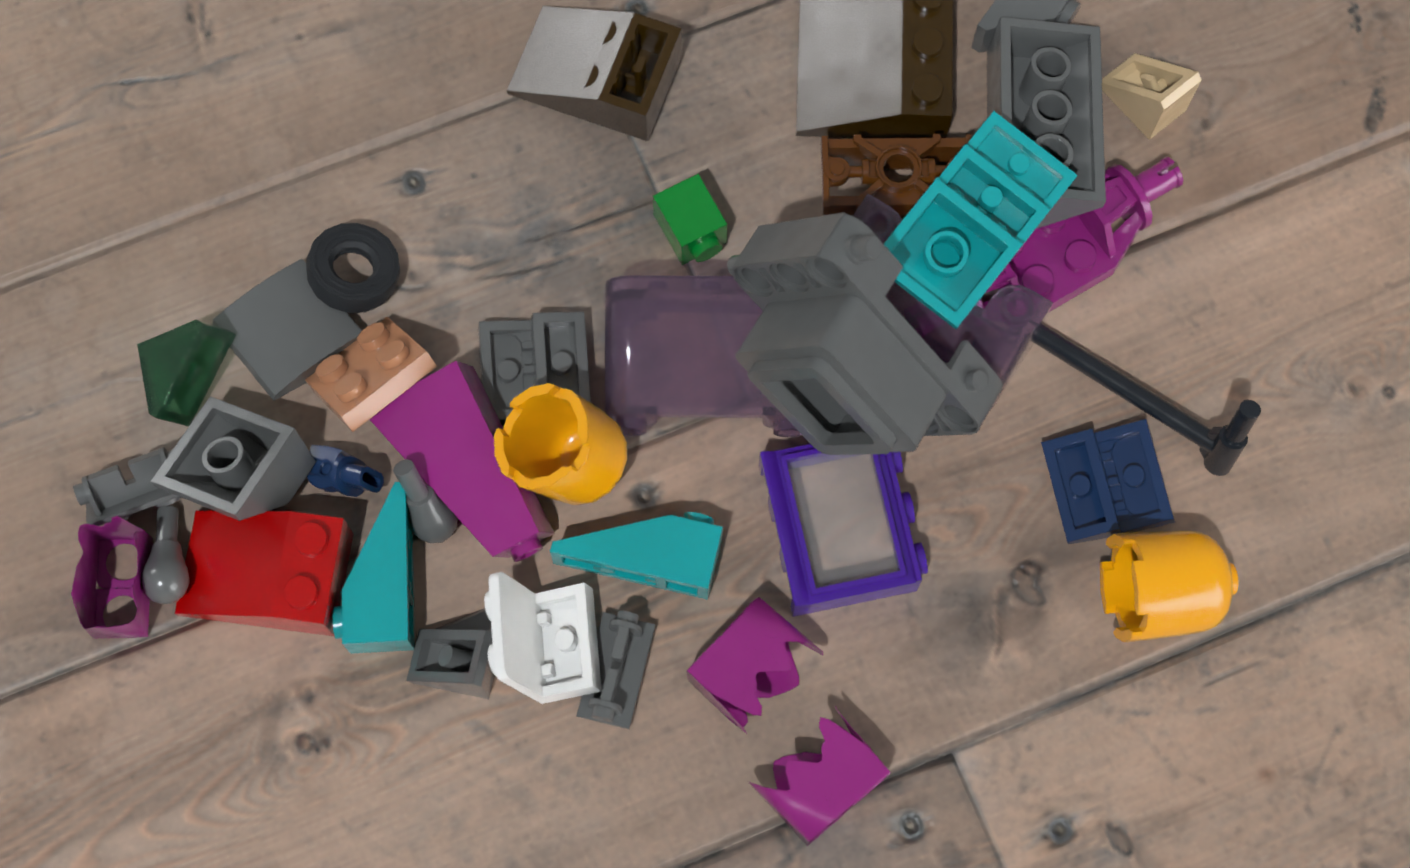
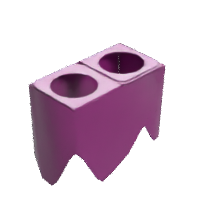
(92, 570)
(749, 663)
(822, 787)

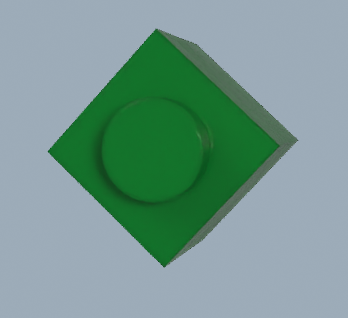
(690, 220)

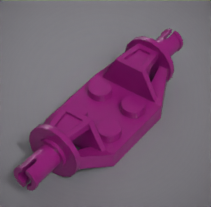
(1082, 250)

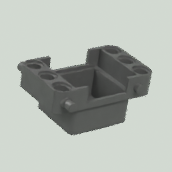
(841, 352)

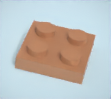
(370, 373)

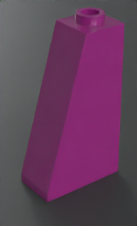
(449, 436)

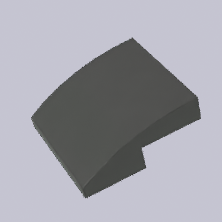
(285, 330)
(531, 354)

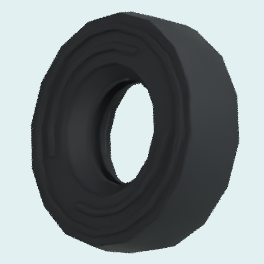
(343, 294)

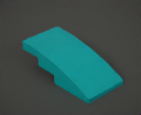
(976, 218)

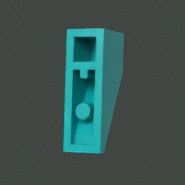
(656, 552)
(380, 587)

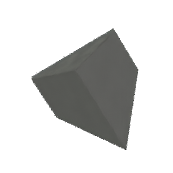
(455, 656)

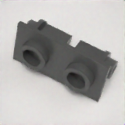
(111, 495)
(622, 660)

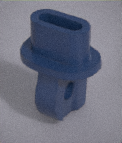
(342, 472)

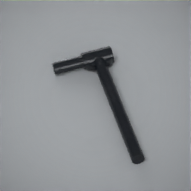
(1217, 445)

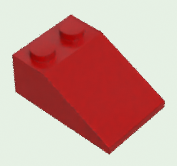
(267, 570)

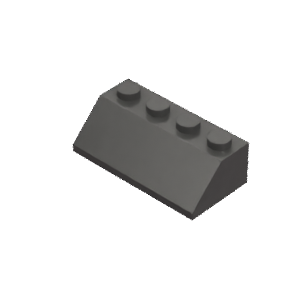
(1050, 89)

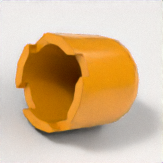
(560, 446)
(1166, 584)

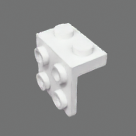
(543, 639)

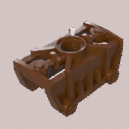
(870, 158)

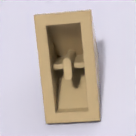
(1151, 91)

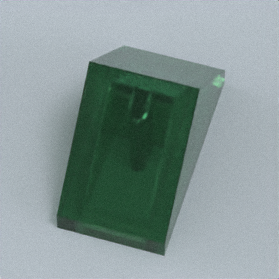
(181, 368)

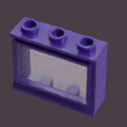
(841, 527)

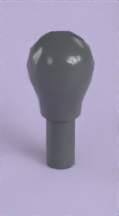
(427, 512)
(165, 572)

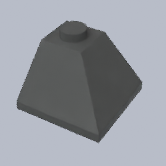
(235, 462)

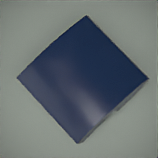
(1107, 482)

